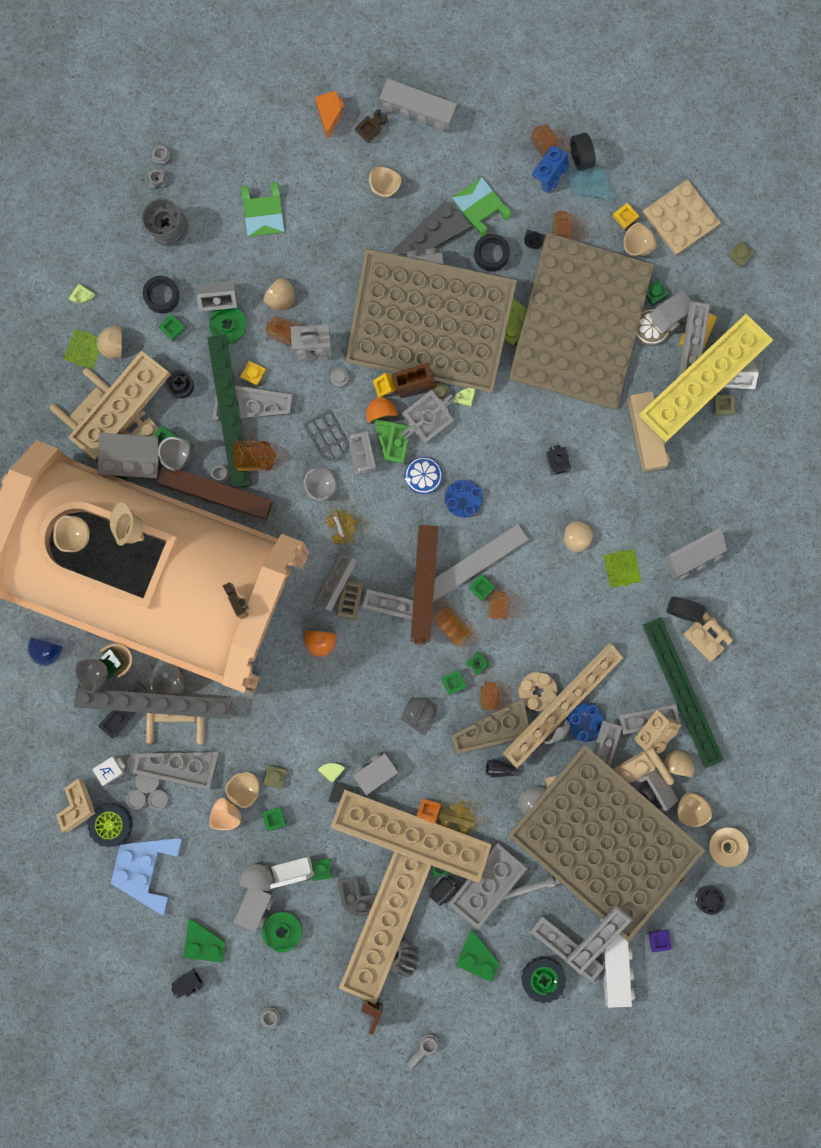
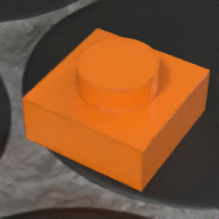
(429, 810)

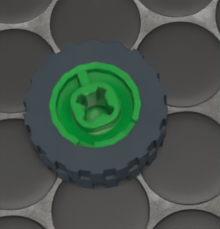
(543, 979)

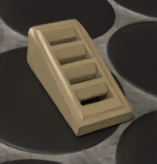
(347, 615)

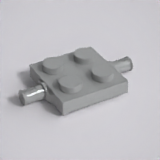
(427, 416)

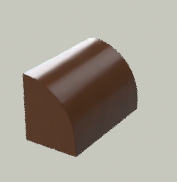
(414, 380)

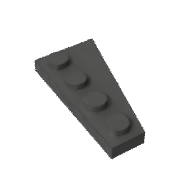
(435, 230)

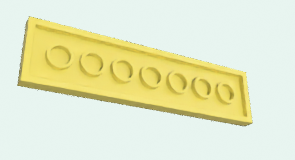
(705, 377)

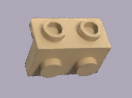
(657, 732)

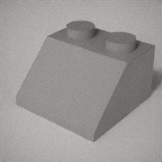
(656, 790)

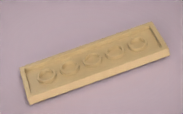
(120, 403)

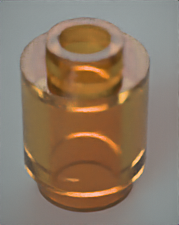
(489, 696)

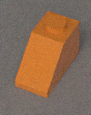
(329, 110)

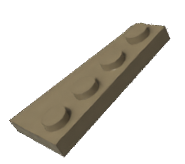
(493, 729)

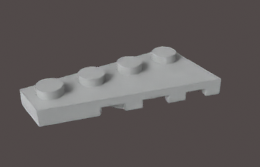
(258, 403)
(182, 768)

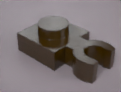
(370, 128)
(238, 604)

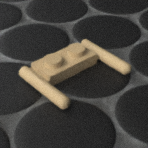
(86, 406)
(151, 718)
(642, 765)

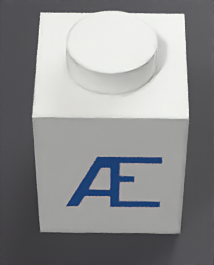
(109, 770)

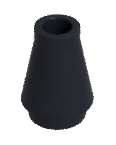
(498, 768)

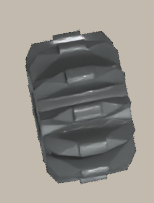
(405, 959)

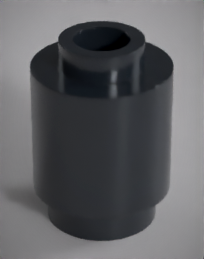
(443, 890)

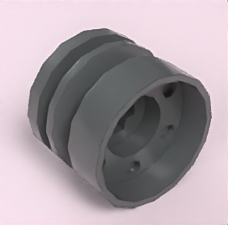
(162, 212)

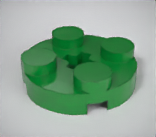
(233, 315)
(272, 925)

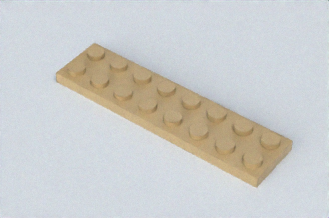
(411, 836)
(384, 927)

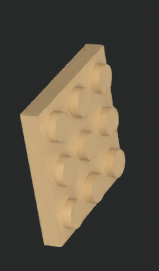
(681, 217)

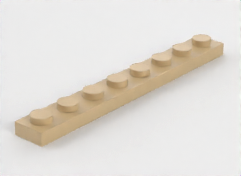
(562, 705)

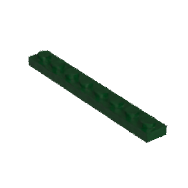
(227, 403)
(683, 692)

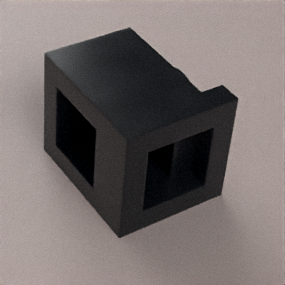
(558, 467)
(186, 984)

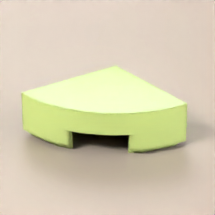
(81, 294)
(465, 396)
(331, 770)

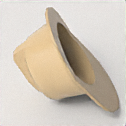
(125, 525)

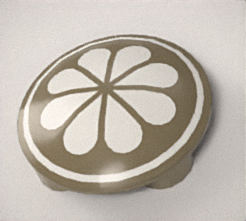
(648, 331)

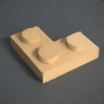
(79, 809)

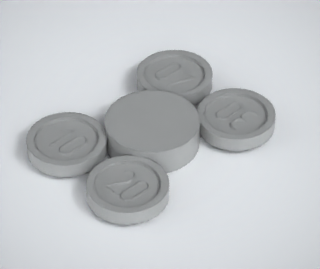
(136, 799)

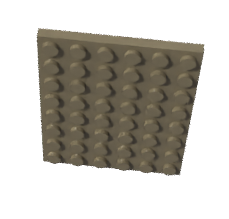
(430, 313)
(580, 321)
(605, 841)

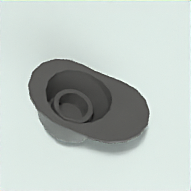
(419, 714)

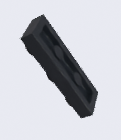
(117, 720)

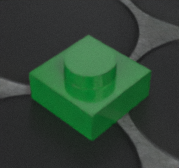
(656, 292)
(171, 327)
(481, 587)
(453, 682)
(274, 818)
(321, 869)

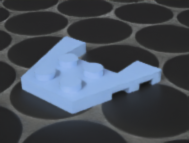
(136, 868)

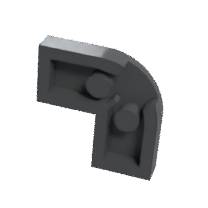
(351, 898)

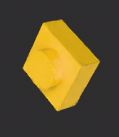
(625, 216)
(253, 373)
(384, 385)

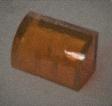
(252, 455)
(452, 625)

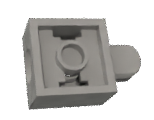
(311, 342)

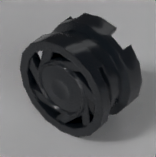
(180, 384)
(709, 900)

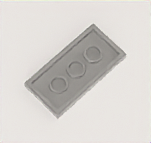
(479, 900)

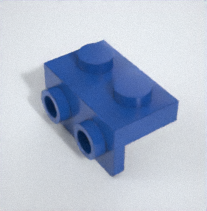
(551, 168)

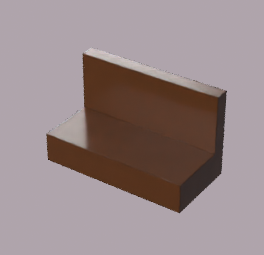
(373, 1010)

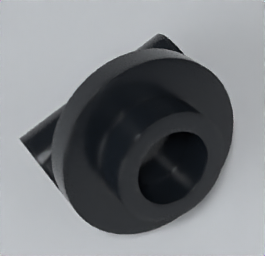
(533, 239)

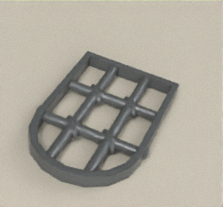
(328, 428)

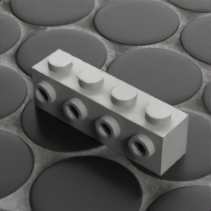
(417, 105)

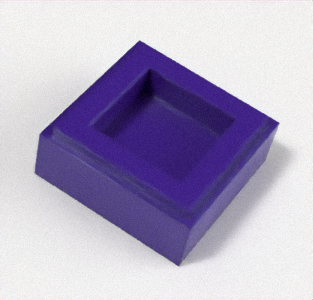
(659, 940)

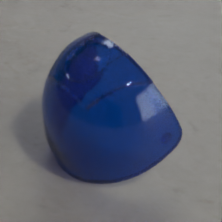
(43, 652)

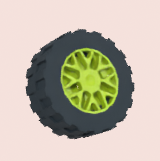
(110, 825)

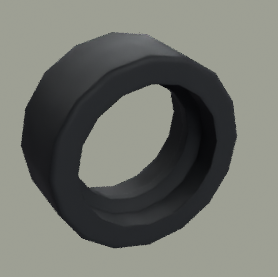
(582, 151)
(491, 238)
(157, 280)
(686, 609)

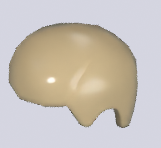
(577, 536)

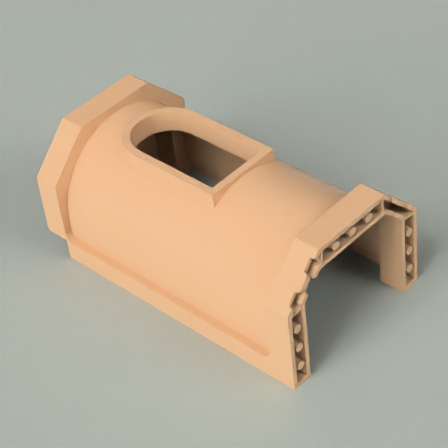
(185, 605)

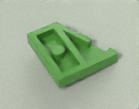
(392, 441)

